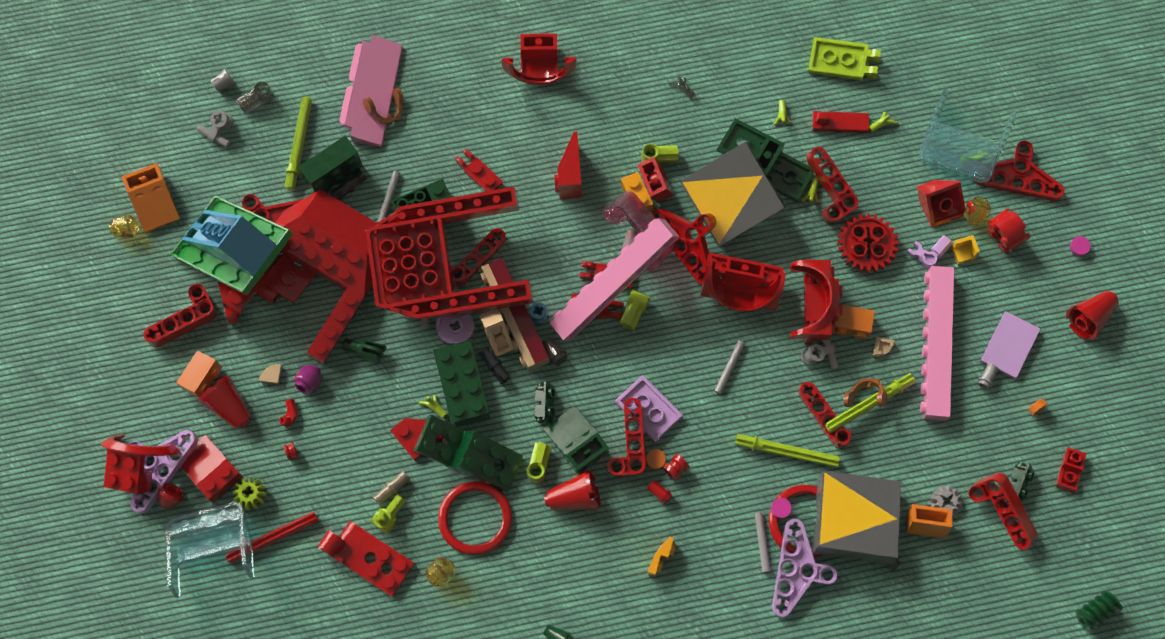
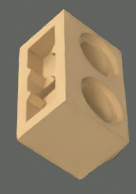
(496, 332)

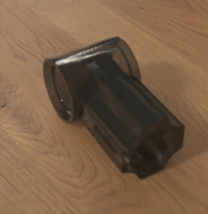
(254, 99)

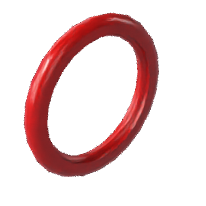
(774, 522)
(475, 549)

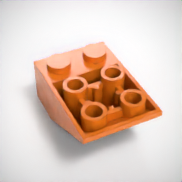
(151, 197)

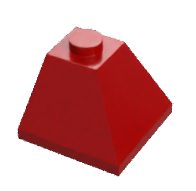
(941, 201)

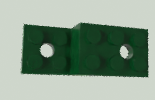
(771, 156)
(468, 453)

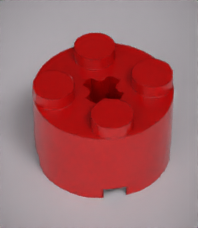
(1008, 230)

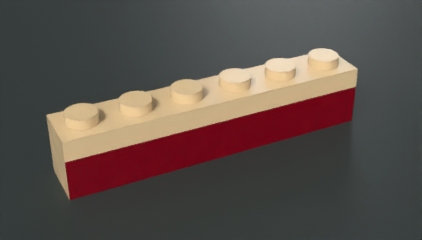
(517, 320)

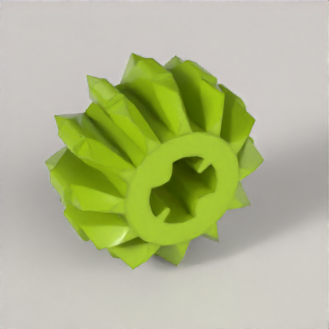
(254, 498)

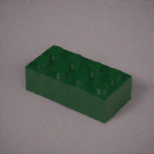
(461, 383)

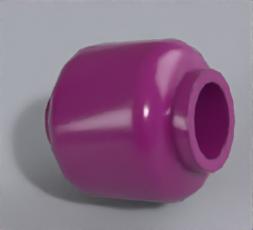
(308, 379)

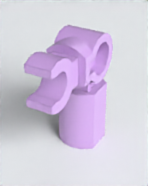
(930, 258)

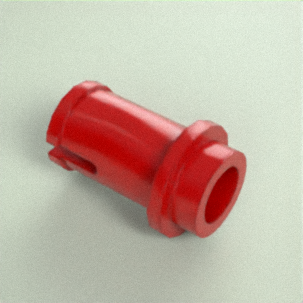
(659, 491)

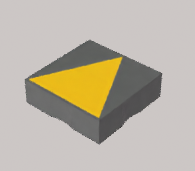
(734, 192)
(857, 517)

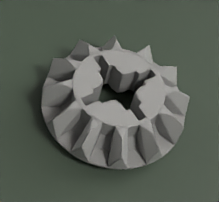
(946, 491)

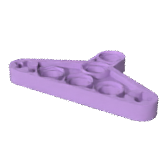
(159, 463)
(796, 579)

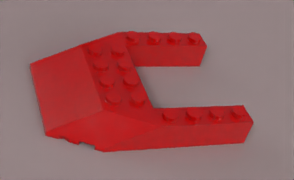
(333, 244)
(414, 265)

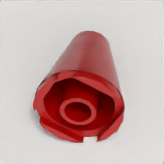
(1092, 314)
(226, 403)
(575, 494)

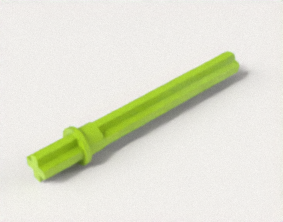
(298, 144)
(895, 388)
(787, 450)

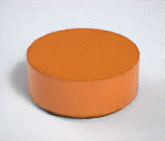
(1037, 407)
(655, 459)

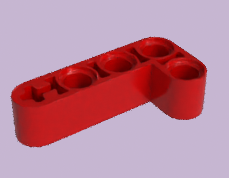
(828, 184)
(179, 318)
(638, 436)
(1023, 537)

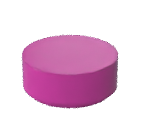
(1080, 246)
(781, 508)

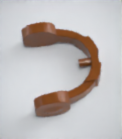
(398, 98)
(849, 397)

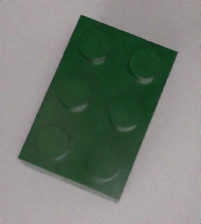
(331, 165)

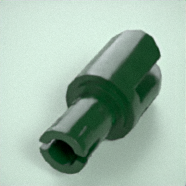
(365, 349)

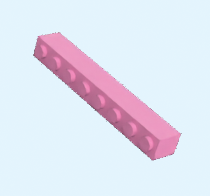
(614, 279)
(937, 343)

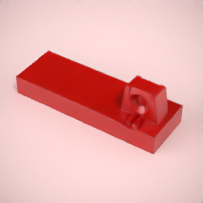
(840, 122)

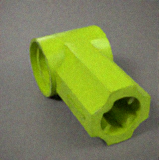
(664, 154)
(635, 307)
(539, 461)

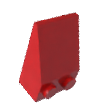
(569, 176)
(210, 470)

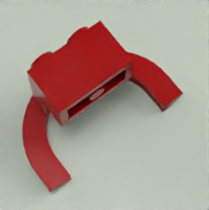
(539, 60)
(126, 464)

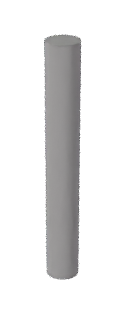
(389, 196)
(729, 367)
(762, 542)

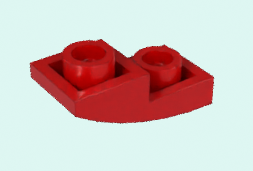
(1070, 470)

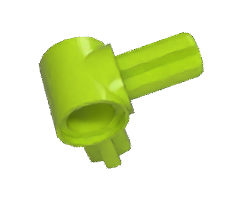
(385, 518)

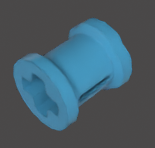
(535, 317)

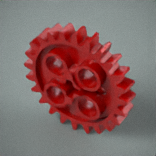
(850, 242)

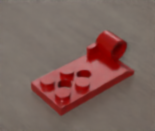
(285, 280)
(353, 547)

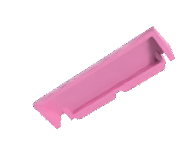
(373, 76)

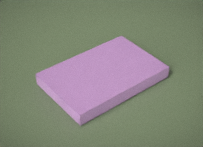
(1010, 344)
(657, 410)

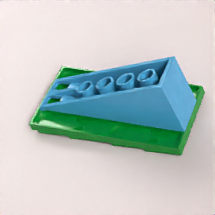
(231, 244)

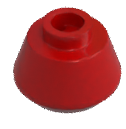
(169, 496)

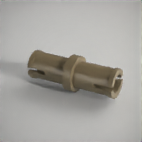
(391, 488)

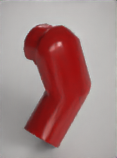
(291, 415)

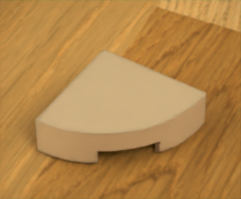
(882, 346)
(271, 374)

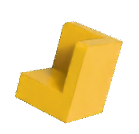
(965, 249)

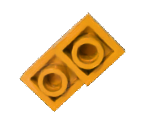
(663, 552)

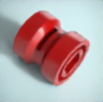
(676, 467)

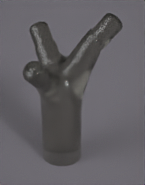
(684, 87)

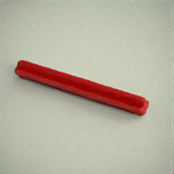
(275, 536)

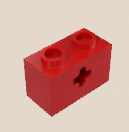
(655, 179)

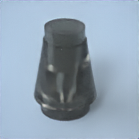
(556, 353)

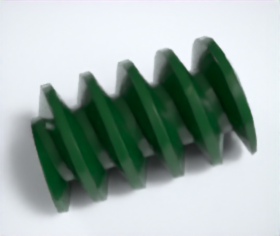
(1097, 609)

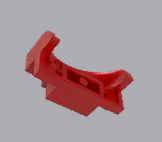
(741, 283)
(820, 300)

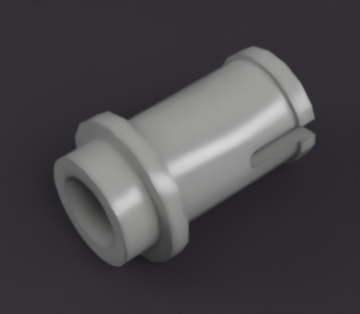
(988, 376)

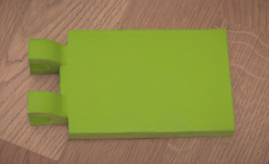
(843, 59)

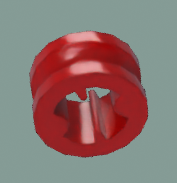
(291, 451)

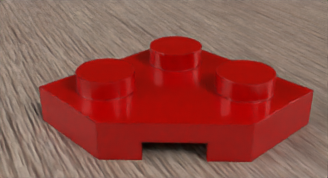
(408, 433)

